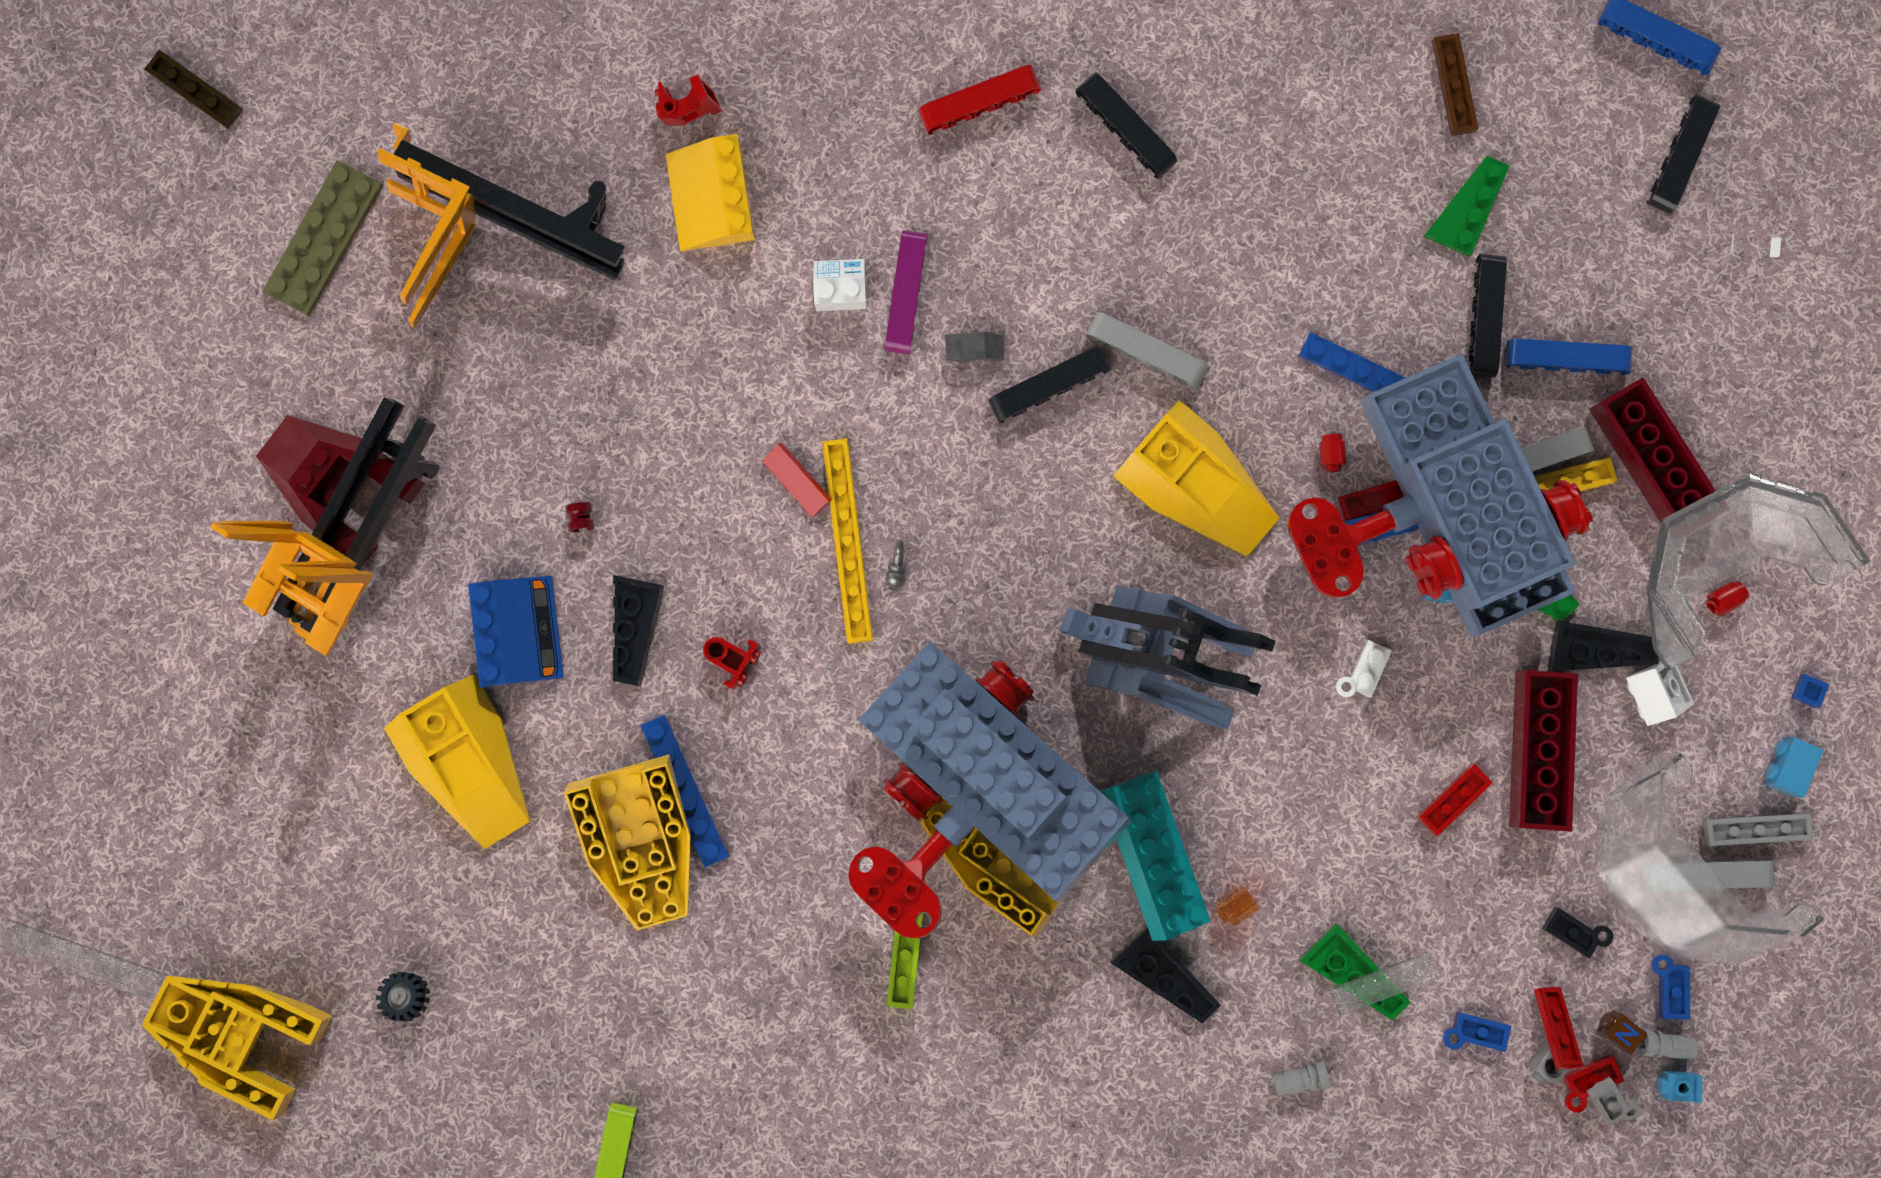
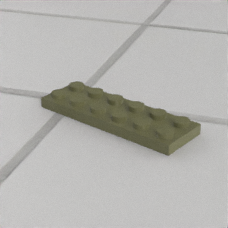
(322, 238)

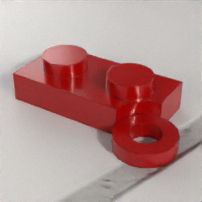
(1586, 1077)

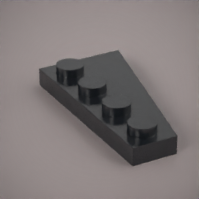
(635, 619)
(1594, 647)
(1164, 974)

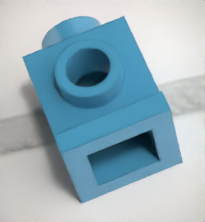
(1690, 1083)

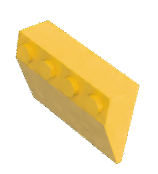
(710, 193)

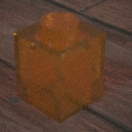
(1236, 906)

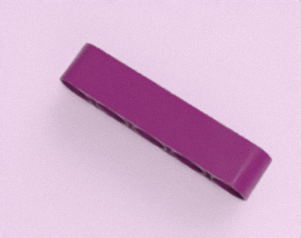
(905, 292)

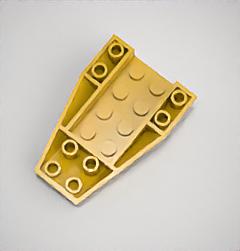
(1198, 482)
(463, 759)

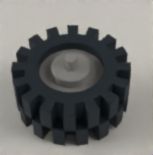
(403, 996)

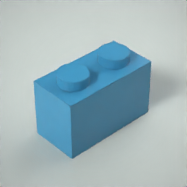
(1793, 766)

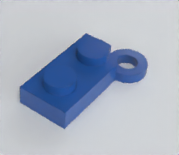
(1673, 988)
(1478, 1032)

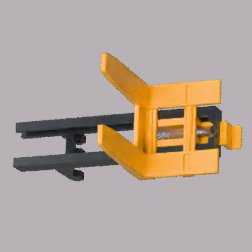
(471, 195)
(323, 581)

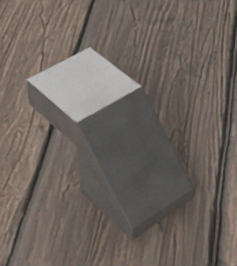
(974, 346)

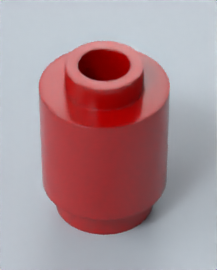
(1332, 452)
(1727, 598)

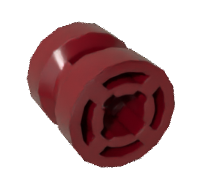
(579, 516)

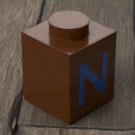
(1621, 1031)

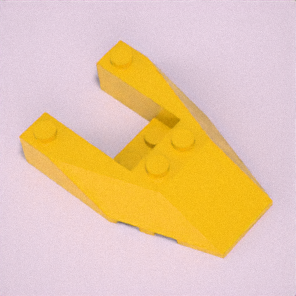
(215, 1028)

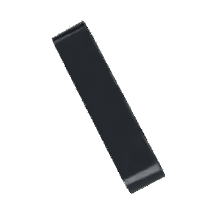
(1127, 125)
(1684, 154)
(1488, 315)
(1048, 383)

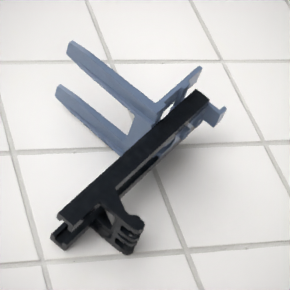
(1162, 620)

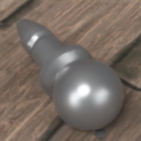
(896, 576)

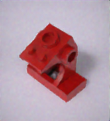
(696, 104)

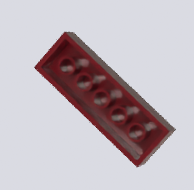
(1651, 449)
(1543, 750)

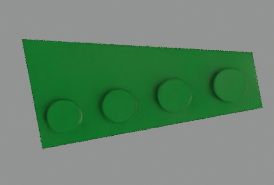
(1467, 212)
(1342, 960)

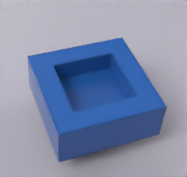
(1810, 691)

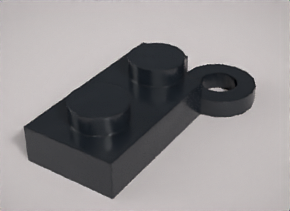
(1575, 933)

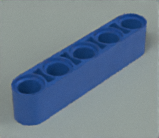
(1660, 34)
(1569, 355)

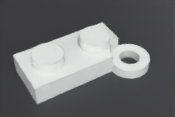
(1366, 671)

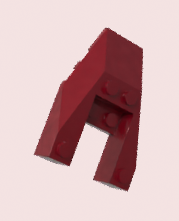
(308, 465)

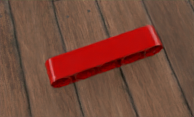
(979, 98)

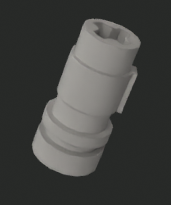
(1668, 1045)
(1302, 1079)

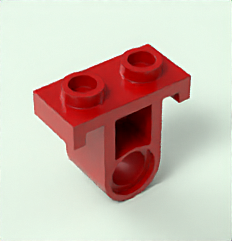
(733, 659)

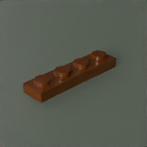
(1455, 84)

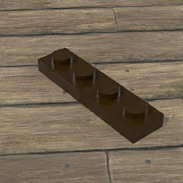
(193, 89)

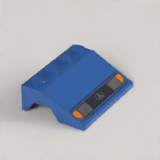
(515, 631)

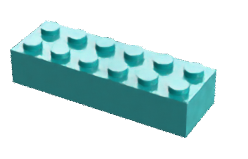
(1157, 859)

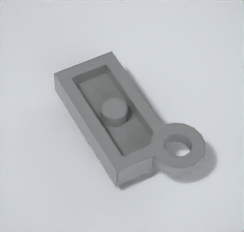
(1611, 1103)

